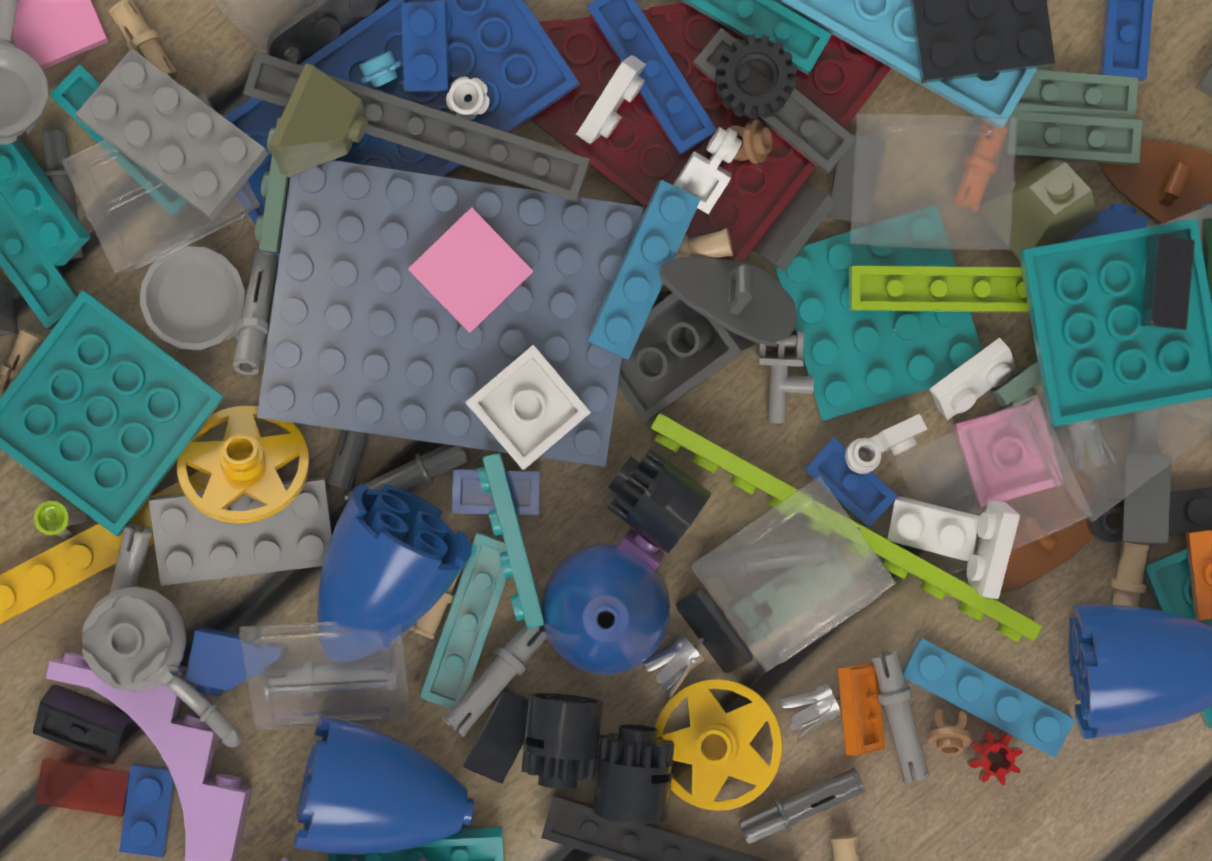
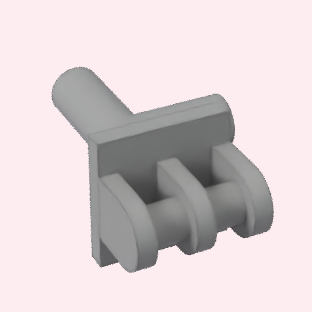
(780, 381)

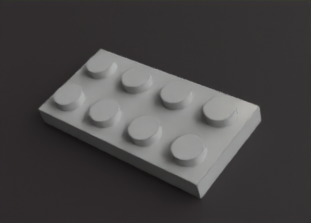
(172, 134)
(202, 548)

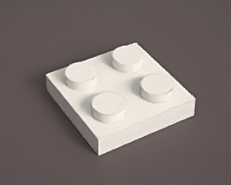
(528, 407)

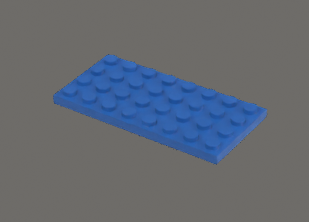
(486, 41)

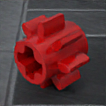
(995, 769)

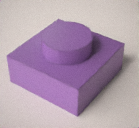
(641, 547)

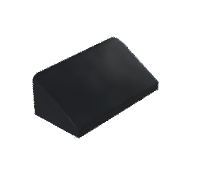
(1167, 282)
(718, 634)
(81, 723)
(500, 738)

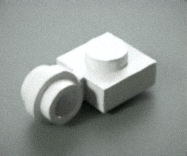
(705, 177)
(897, 438)

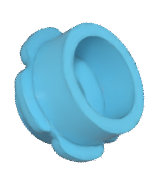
(379, 69)

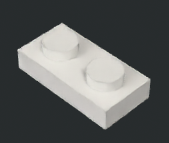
(623, 85)
(972, 379)
(934, 528)
(996, 536)

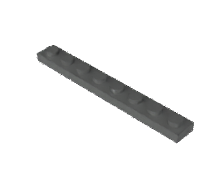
(438, 133)

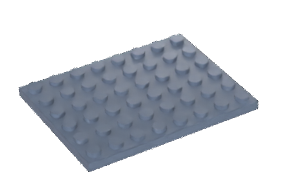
(379, 355)

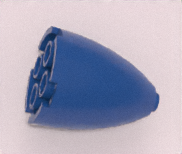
(388, 560)
(612, 581)
(1137, 668)
(374, 794)

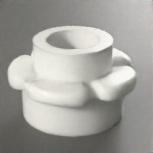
(462, 87)

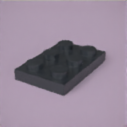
(980, 37)

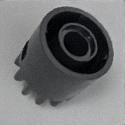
(657, 499)
(561, 739)
(634, 775)

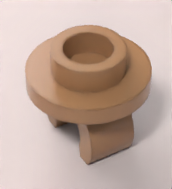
(756, 141)
(949, 739)

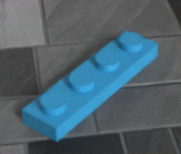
(638, 275)
(987, 697)

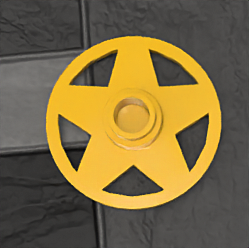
(243, 466)
(720, 744)

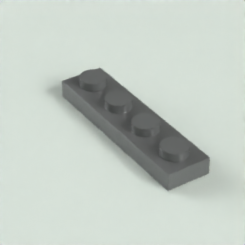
(799, 120)

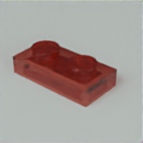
(82, 787)

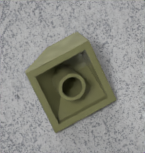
(316, 123)
(1049, 206)

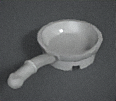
(21, 82)
(193, 298)
(137, 643)

